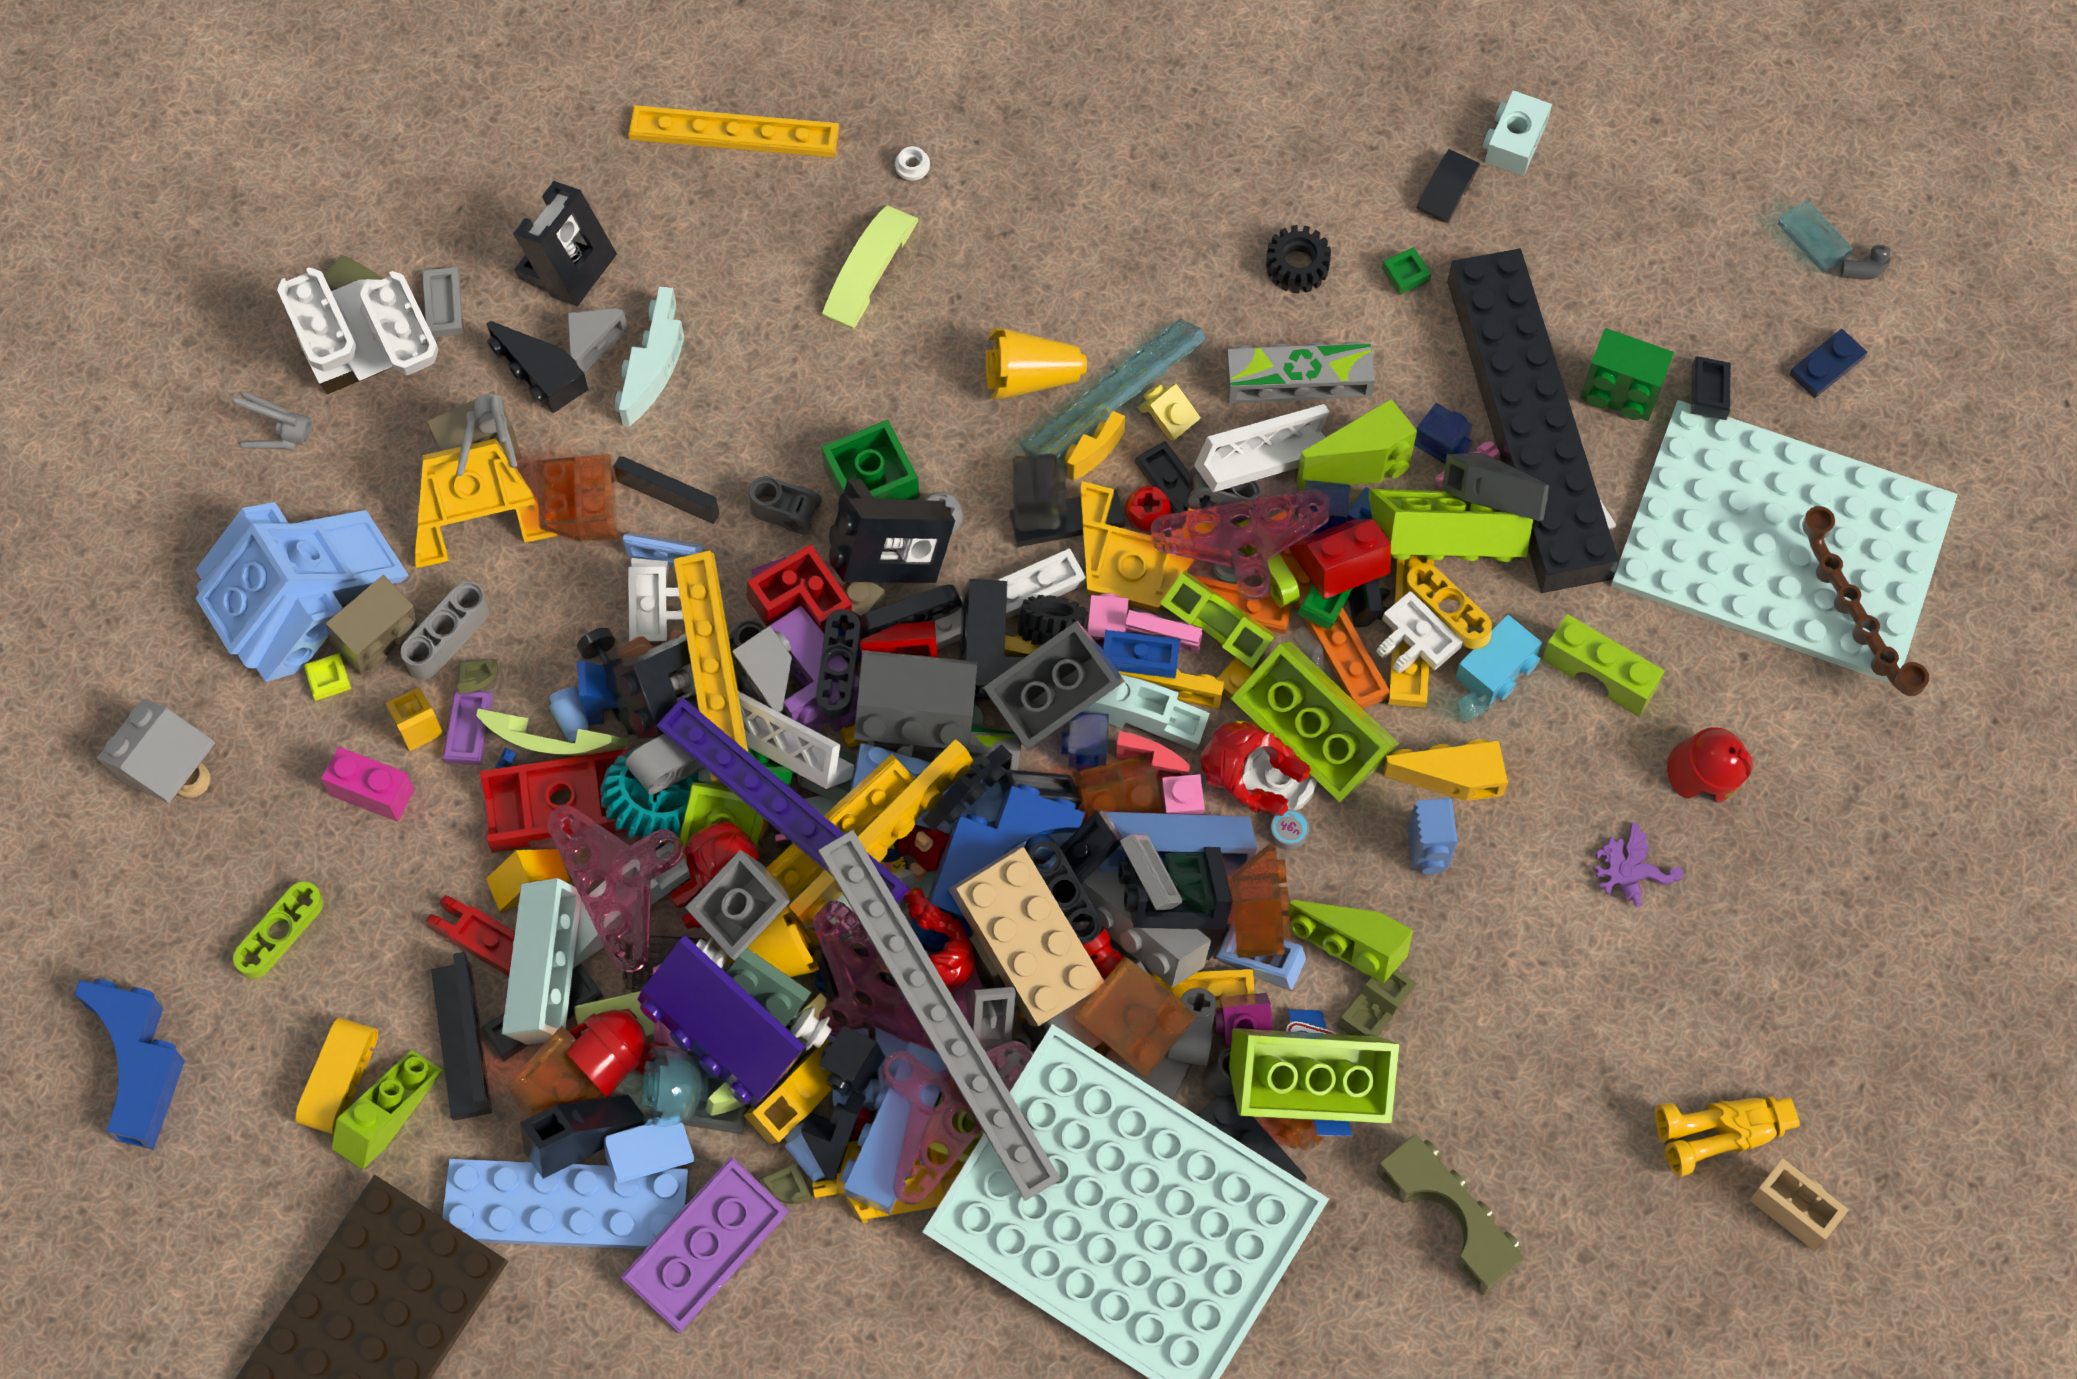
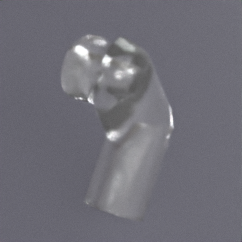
(1309, 646)

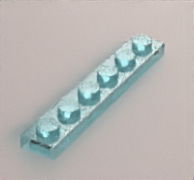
(1114, 390)

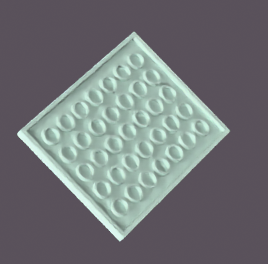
(1729, 542)
(1151, 1236)

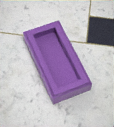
(465, 730)

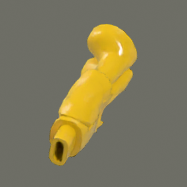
(1741, 1127)

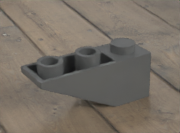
(1495, 485)

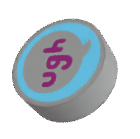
(1289, 830)

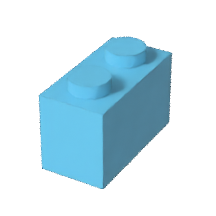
(1501, 661)

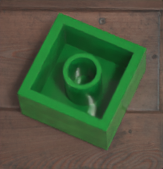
(1626, 375)
(874, 458)

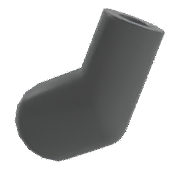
(1869, 267)

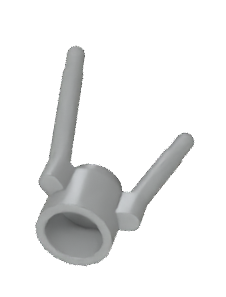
(490, 418)
(291, 426)

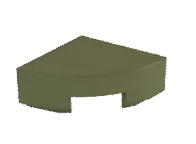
(476, 675)
(787, 1185)

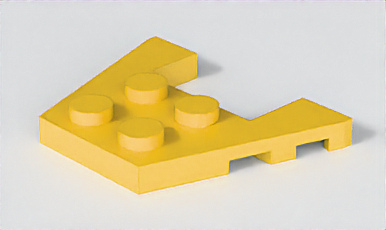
(483, 489)
(1126, 560)

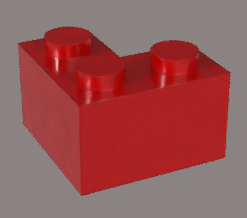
(795, 583)

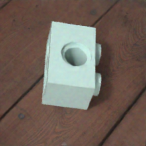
(1520, 115)

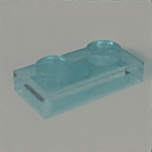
(1815, 236)

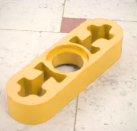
(1444, 590)

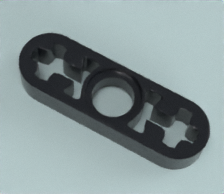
(918, 608)
(846, 677)

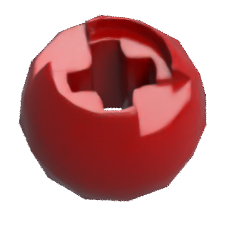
(1146, 496)

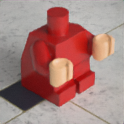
(924, 846)

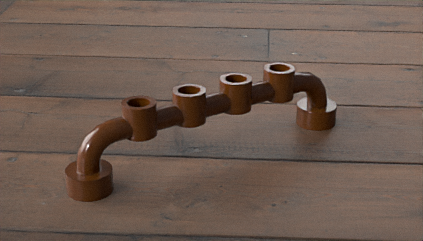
(1912, 676)

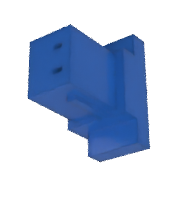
(506, 759)

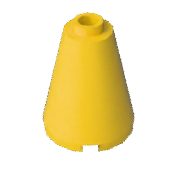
(1030, 363)
(785, 945)

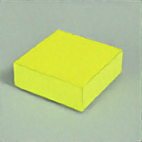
(327, 676)

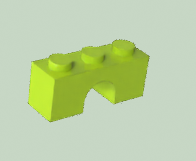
(1219, 618)
(1626, 675)

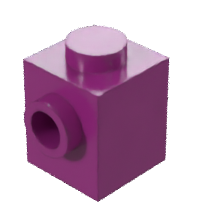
(1243, 1012)

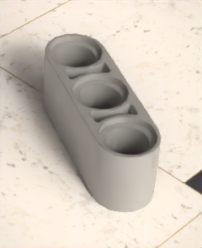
(447, 614)
(661, 764)

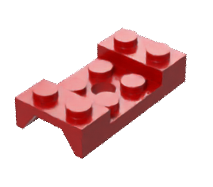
(521, 797)

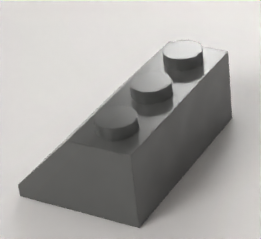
(1053, 684)
(915, 700)

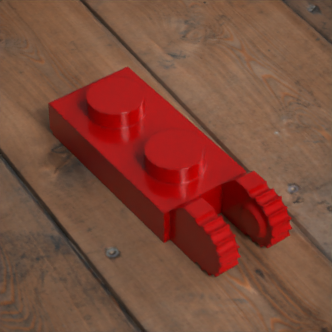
(476, 934)

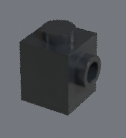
(850, 1061)

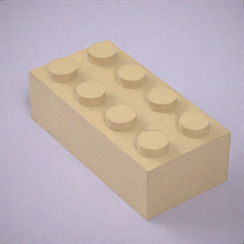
(1026, 936)

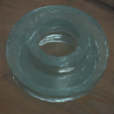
(1470, 706)

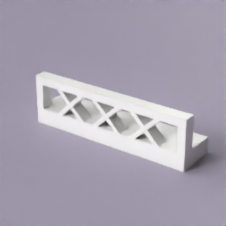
(1265, 451)
(793, 744)

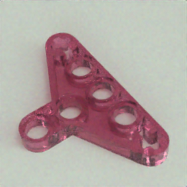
(1225, 539)
(622, 894)
(861, 974)
(932, 1125)

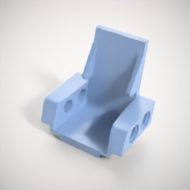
(279, 582)

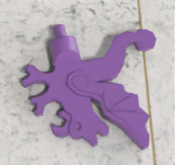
(1629, 871)

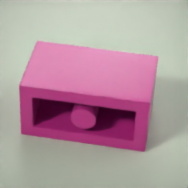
(368, 784)

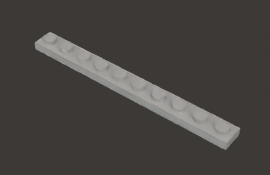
(939, 1015)

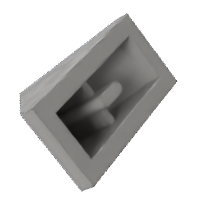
(593, 334)
(991, 1015)

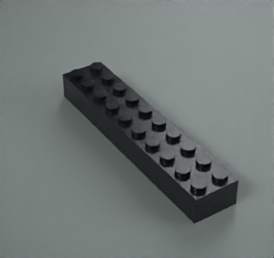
(1532, 416)

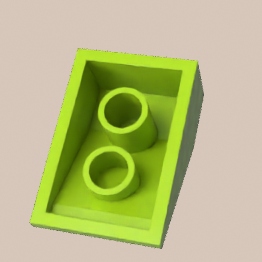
(1362, 451)

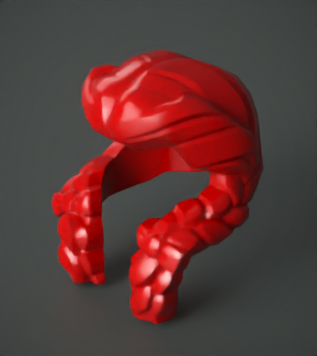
(1224, 762)
(705, 857)
(957, 959)

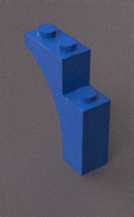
(976, 844)
(145, 1069)

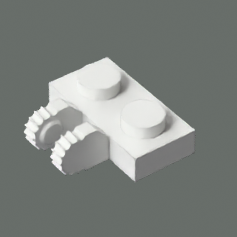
(648, 603)
(1421, 631)

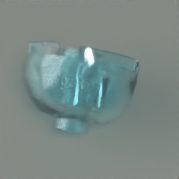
(672, 1087)

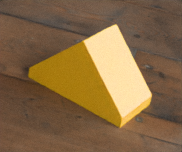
(414, 718)
(524, 868)

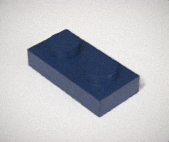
(1828, 363)

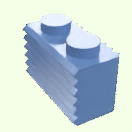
(1432, 835)

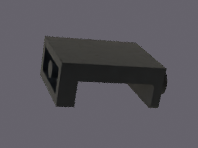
(1185, 914)

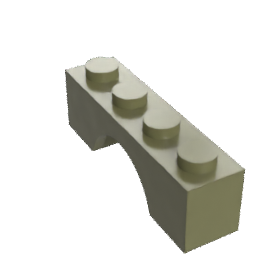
(1418, 1174)

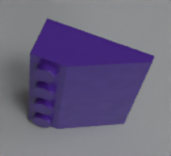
(719, 1023)

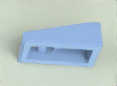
(1271, 973)

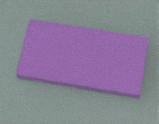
(704, 1244)

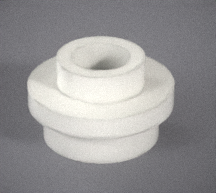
(912, 155)

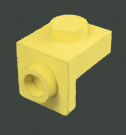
(1169, 409)

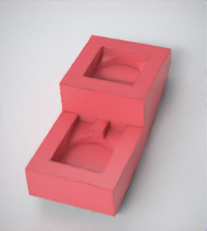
(1163, 760)

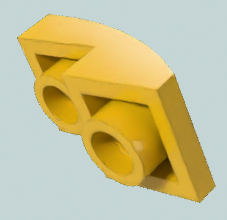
(1093, 450)

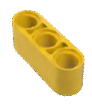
(335, 1074)

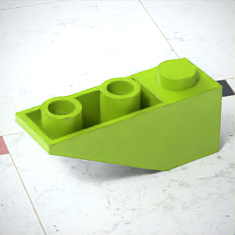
(1353, 935)
(383, 1109)

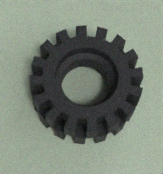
(1303, 242)
(1046, 617)

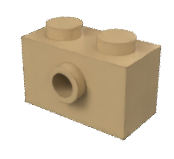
(1799, 1204)

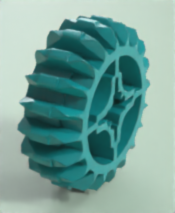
(634, 807)

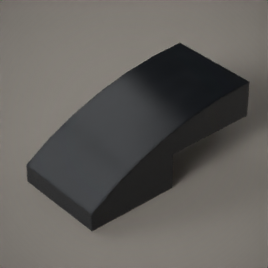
(1448, 185)

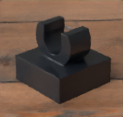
(1367, 603)

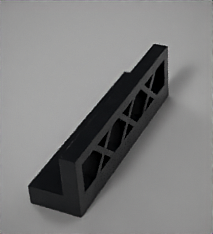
(461, 1039)

